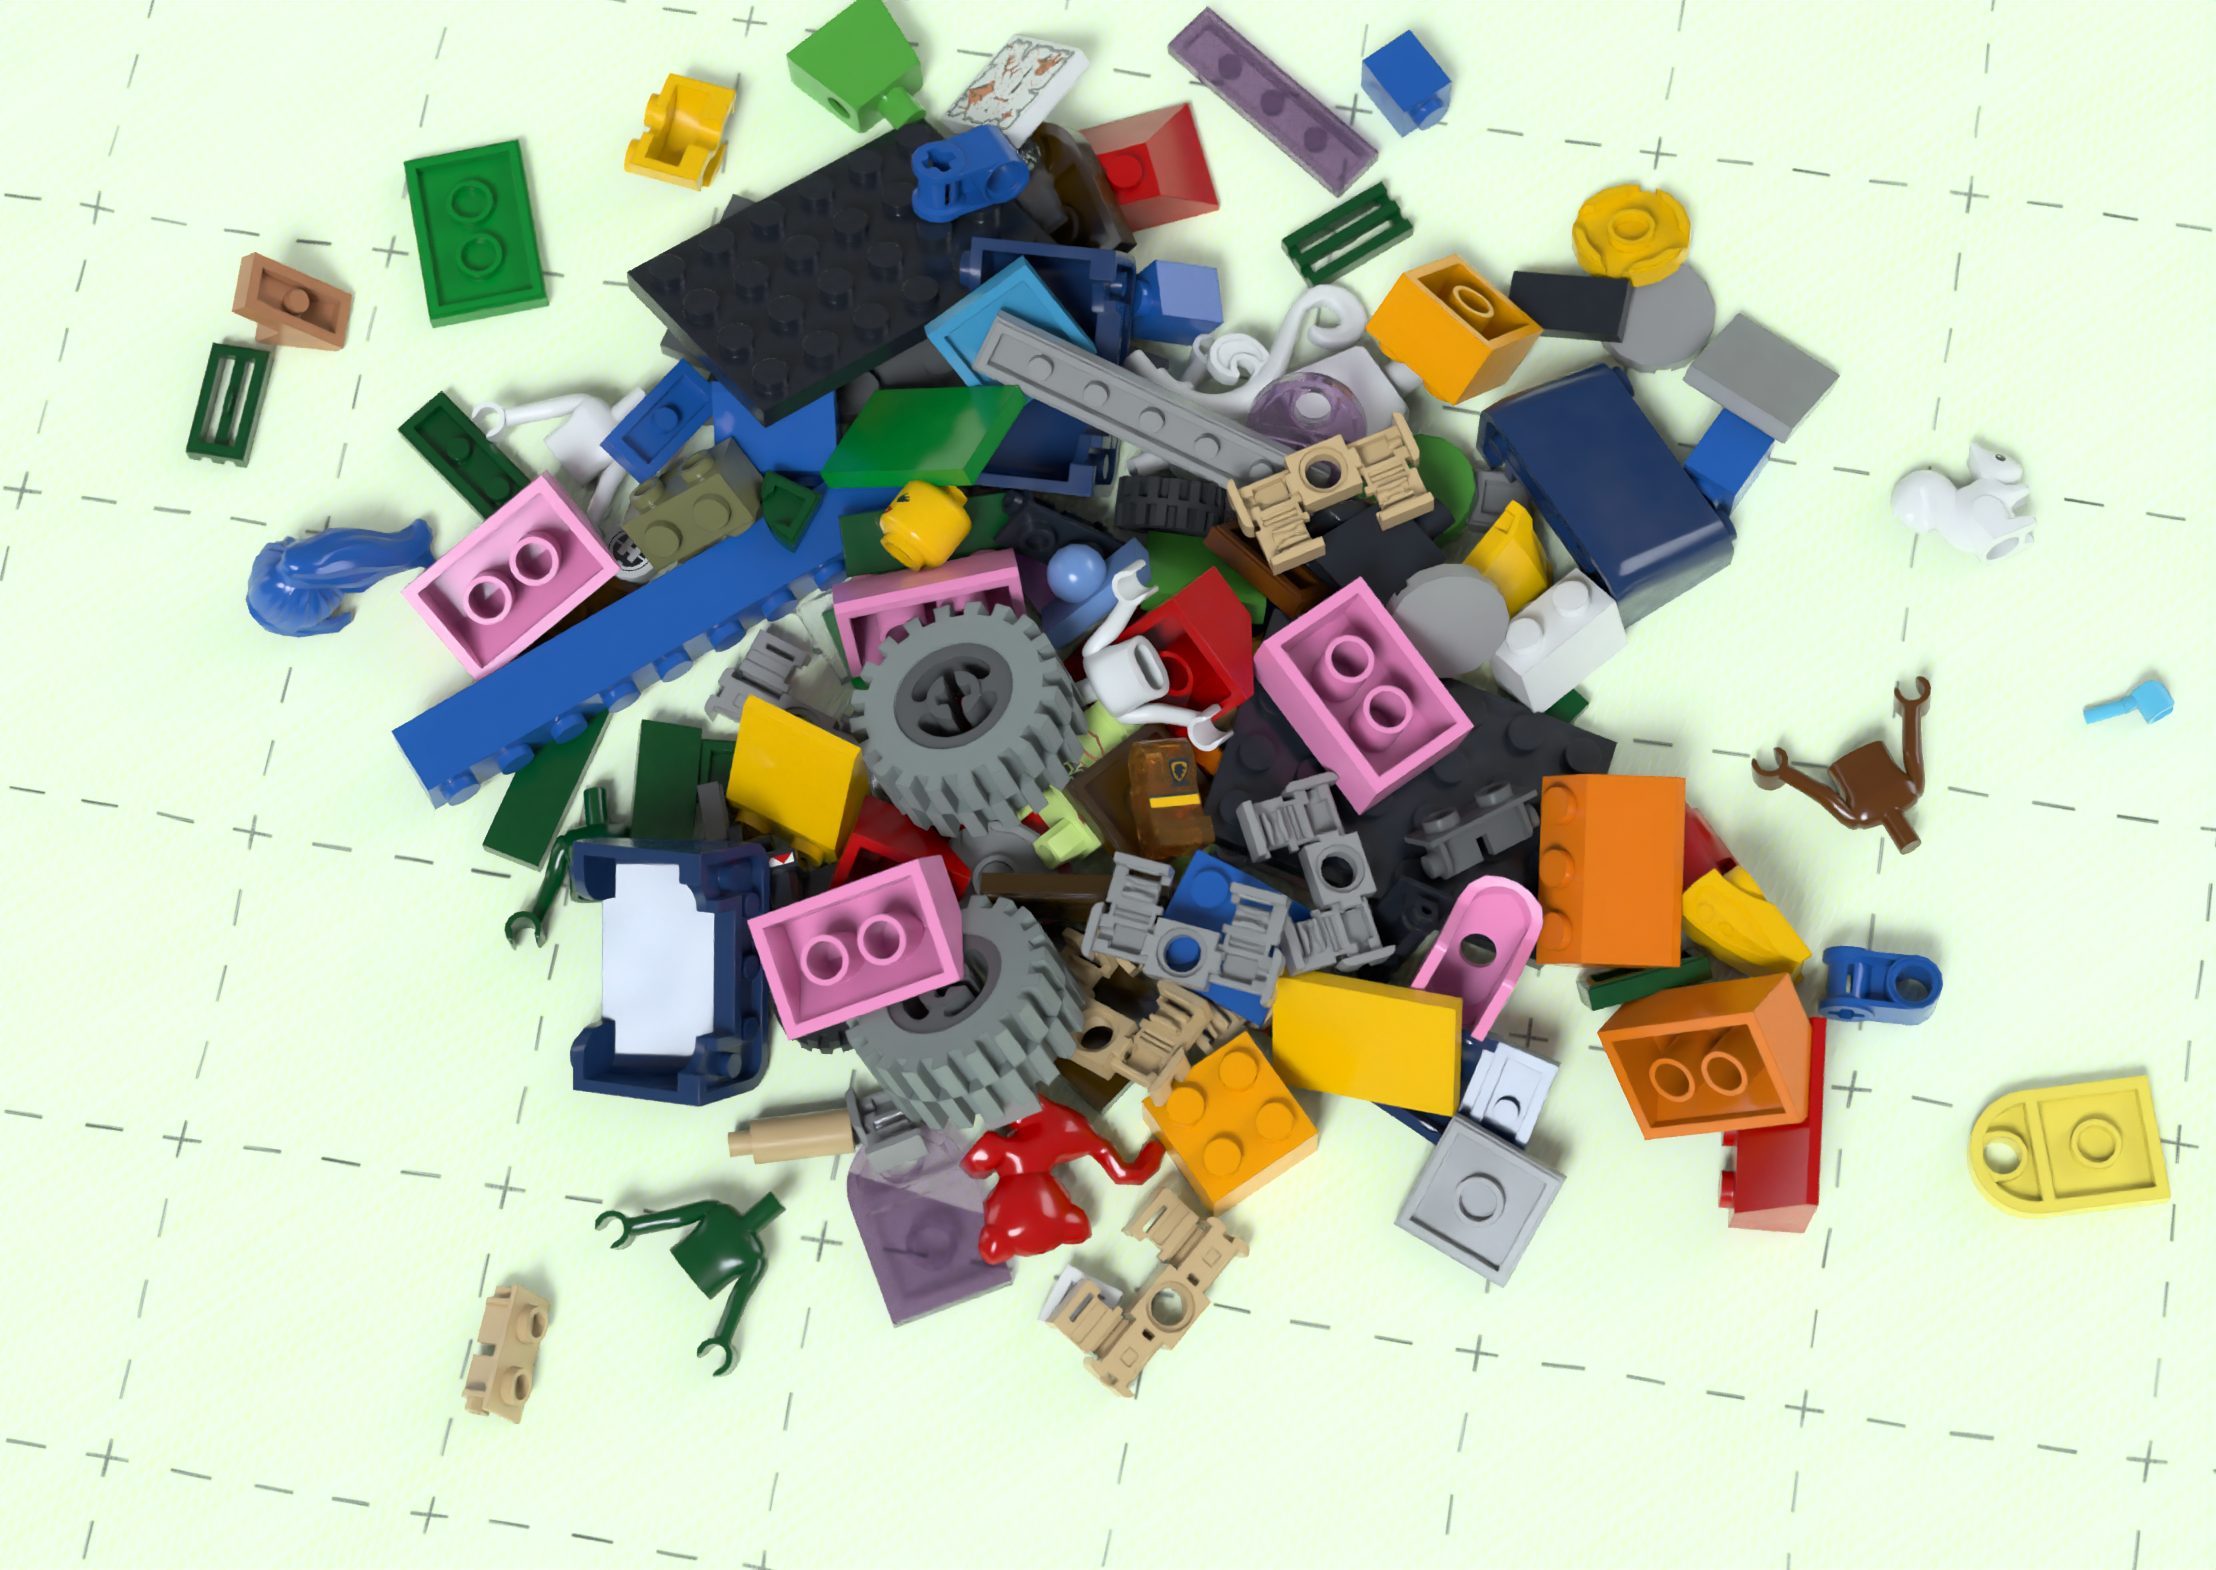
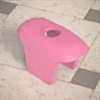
(1513, 923)

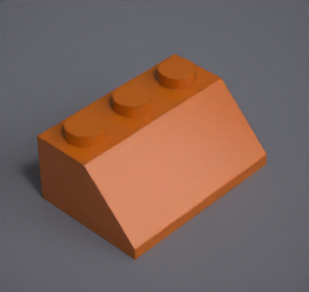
(1611, 871)
(1713, 1056)

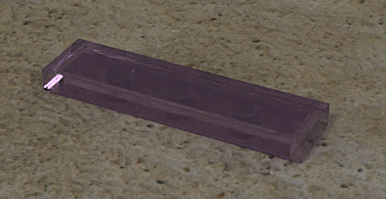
(1273, 102)

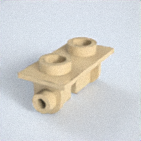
(515, 1325)

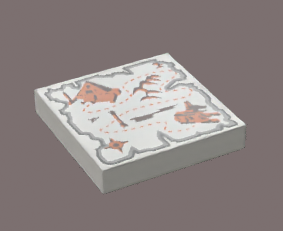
(1017, 88)

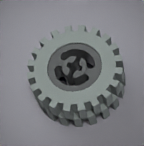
(1014, 698)
(982, 1036)

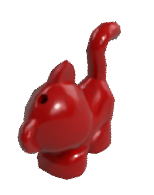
(1028, 1206)

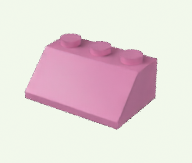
(512, 577)
(878, 606)
(861, 946)

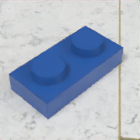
(661, 422)

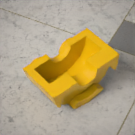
(683, 133)

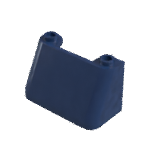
(1044, 445)
(1608, 487)
(677, 969)

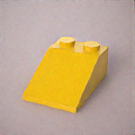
(795, 782)

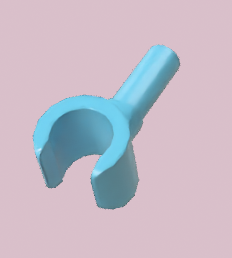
(2149, 698)

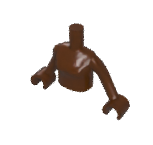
(1868, 778)

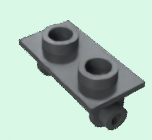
(1452, 833)

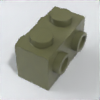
(694, 505)

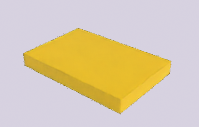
(1368, 1041)

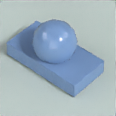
(1085, 588)

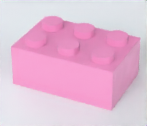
(1360, 695)

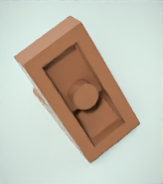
(290, 305)

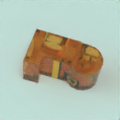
(1167, 799)

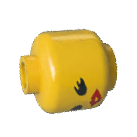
(925, 524)

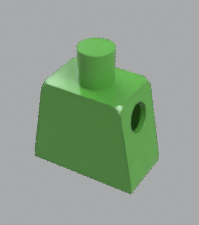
(860, 68)

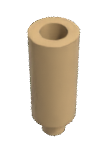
(795, 1137)

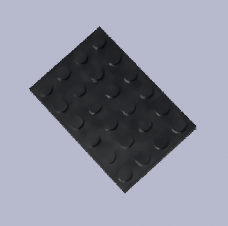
(819, 277)
(1502, 746)

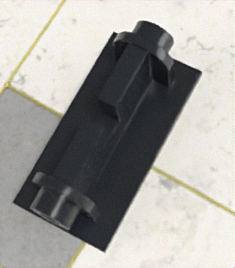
(1040, 531)
(1404, 918)

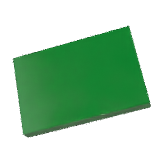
(475, 233)
(923, 436)

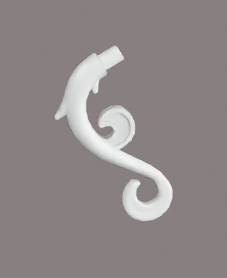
(1246, 352)

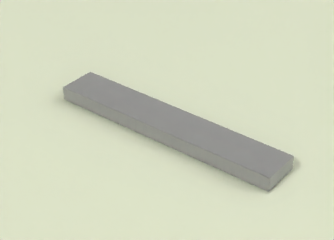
(1131, 406)

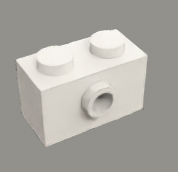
(1558, 642)

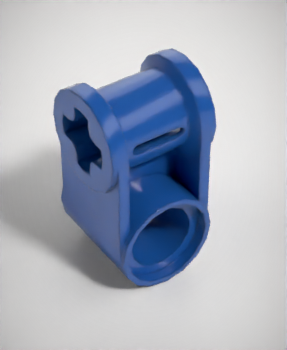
(969, 168)
(1873, 986)

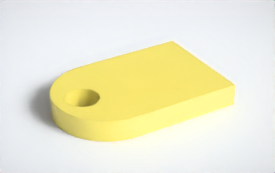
(2074, 1149)

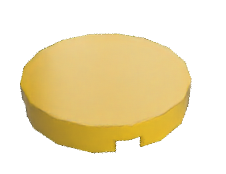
(1631, 235)

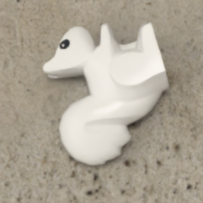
(1974, 517)

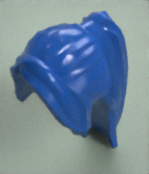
(305, 579)

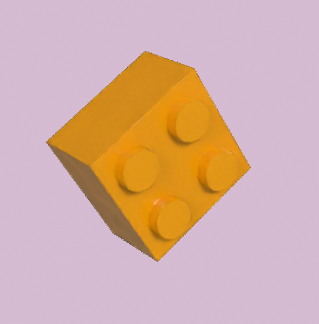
(1453, 329)
(1231, 1125)

